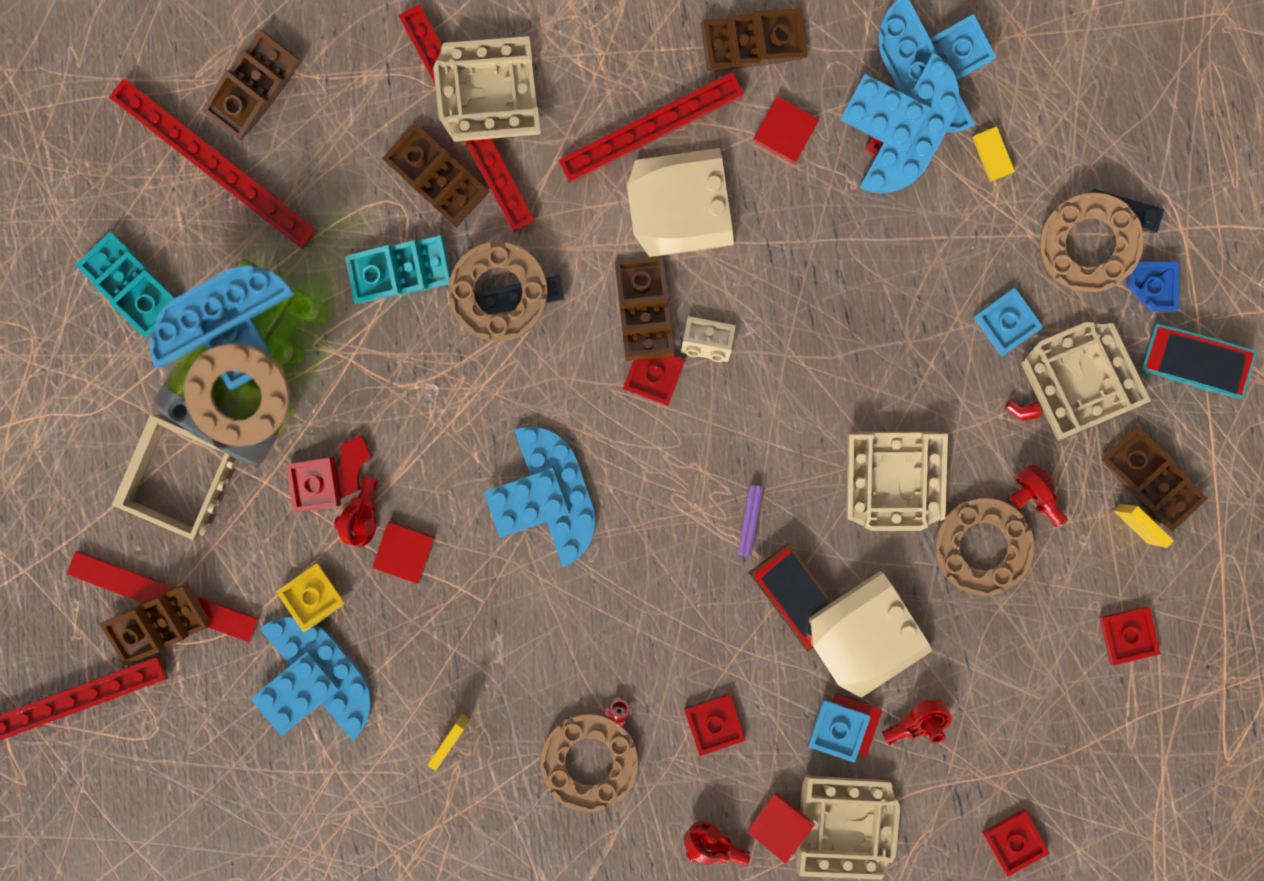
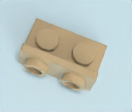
(708, 339)

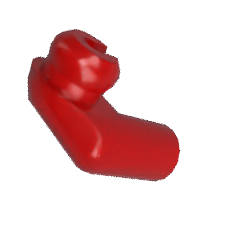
(1025, 413)

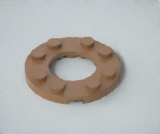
(1091, 206)
(463, 284)
(259, 366)
(1018, 551)
(581, 796)

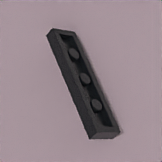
(508, 297)

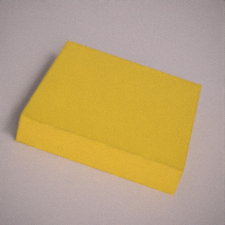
(1143, 525)
(310, 597)
(448, 742)

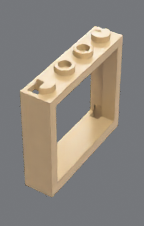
(138, 466)

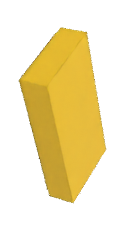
(993, 154)

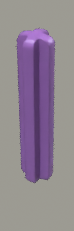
(750, 520)

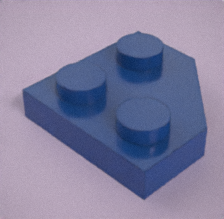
(1156, 285)

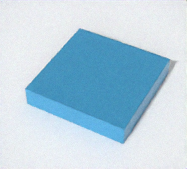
(1008, 321)
(838, 730)

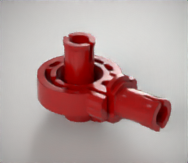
(1038, 486)
(359, 516)
(922, 722)
(704, 837)

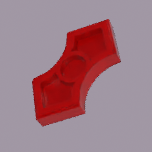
(353, 457)

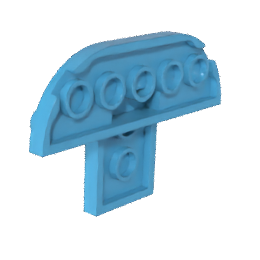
(907, 49)
(905, 124)
(218, 315)
(550, 494)
(316, 675)

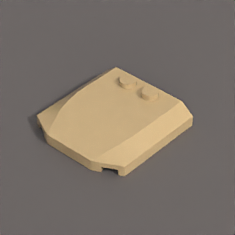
(486, 89)
(680, 203)
(1083, 378)
(896, 479)
(867, 636)
(852, 829)

